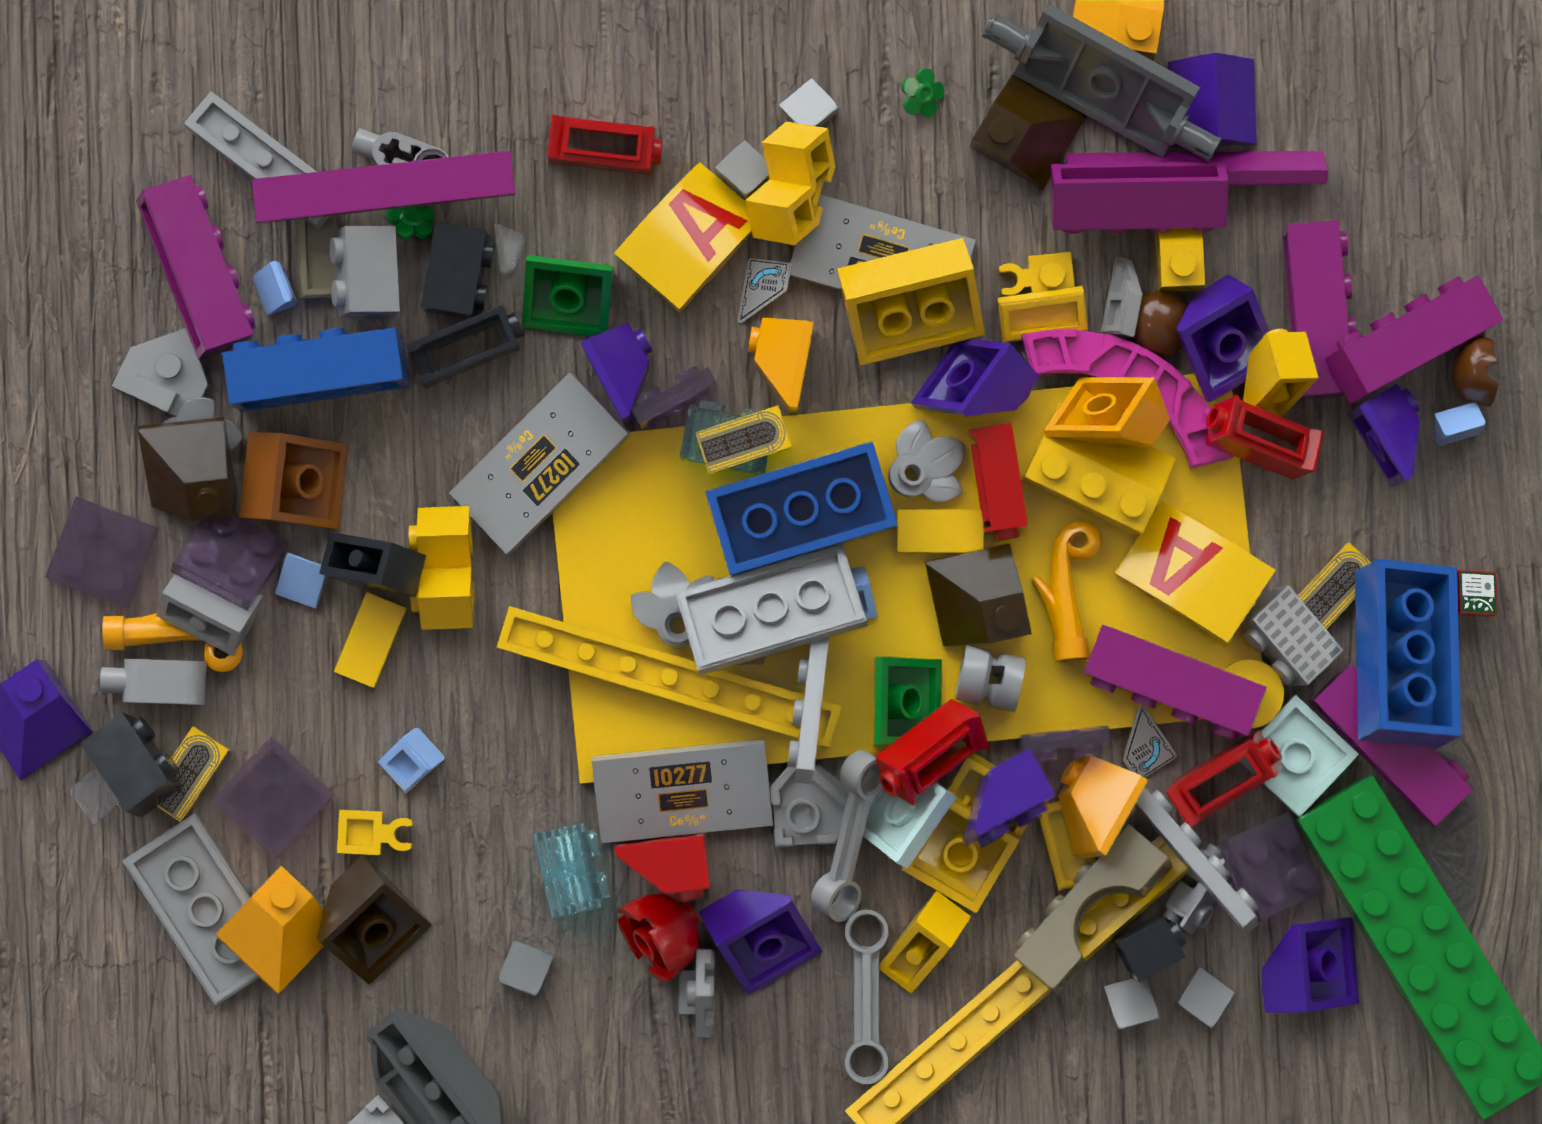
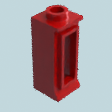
(648, 147)
(1226, 435)
(998, 481)
(930, 750)
(1261, 754)

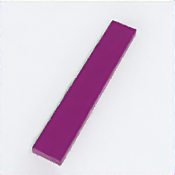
(1241, 167)
(383, 187)

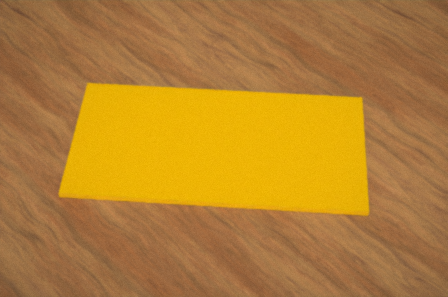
(654, 510)

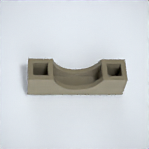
(1053, 948)

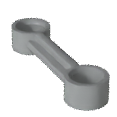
(849, 839)
(866, 996)

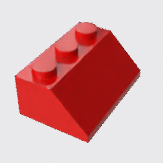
(671, 863)

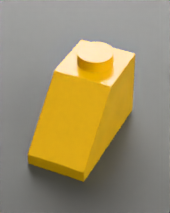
(1179, 260)
(1279, 371)
(924, 942)

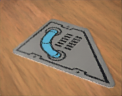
(763, 283)
(1147, 746)

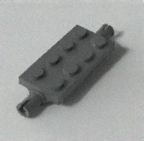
(1105, 81)

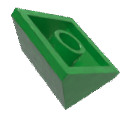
(567, 296)
(904, 695)

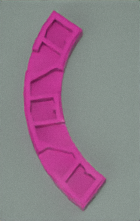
(1110, 356)

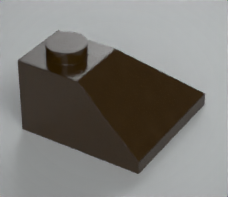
(1027, 131)
(189, 468)
(978, 597)
(368, 920)

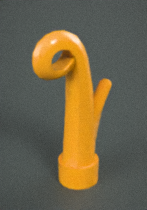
(1061, 598)
(150, 629)

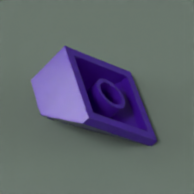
(1219, 334)
(620, 366)
(977, 380)
(1390, 431)
(37, 718)
(759, 935)
(1312, 968)

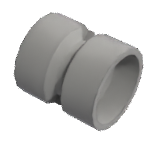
(975, 675)

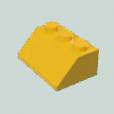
(911, 301)
(1102, 479)

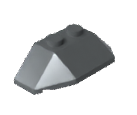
(429, 1073)

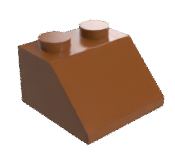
(293, 480)

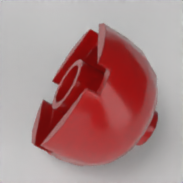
(661, 932)

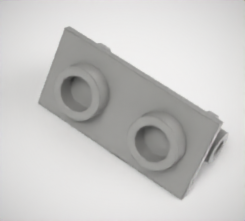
(1193, 904)

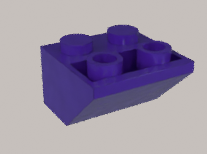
(1007, 794)

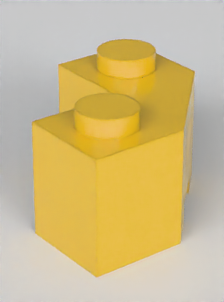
(797, 165)
(446, 585)

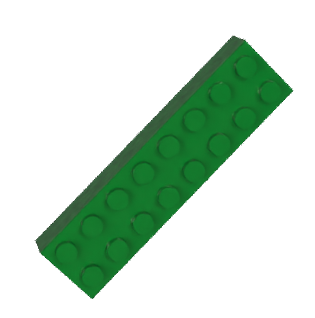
(1423, 946)

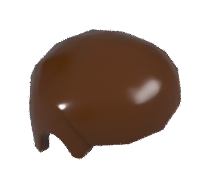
(1158, 321)
(1470, 371)

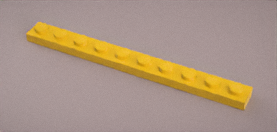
(994, 1012)

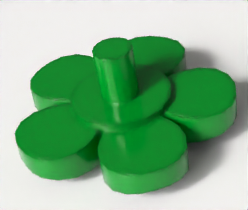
(922, 91)
(411, 220)

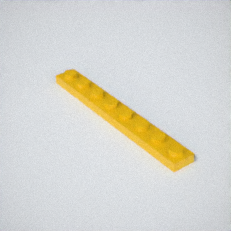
(658, 674)

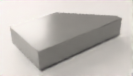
(1122, 300)

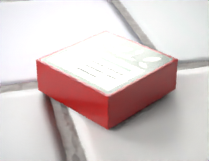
(1477, 593)

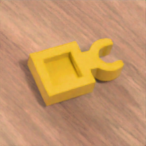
(1043, 273)
(365, 832)

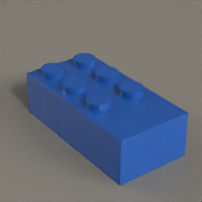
(315, 368)
(802, 508)
(1407, 653)

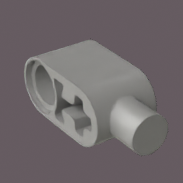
(373, 147)
(157, 681)

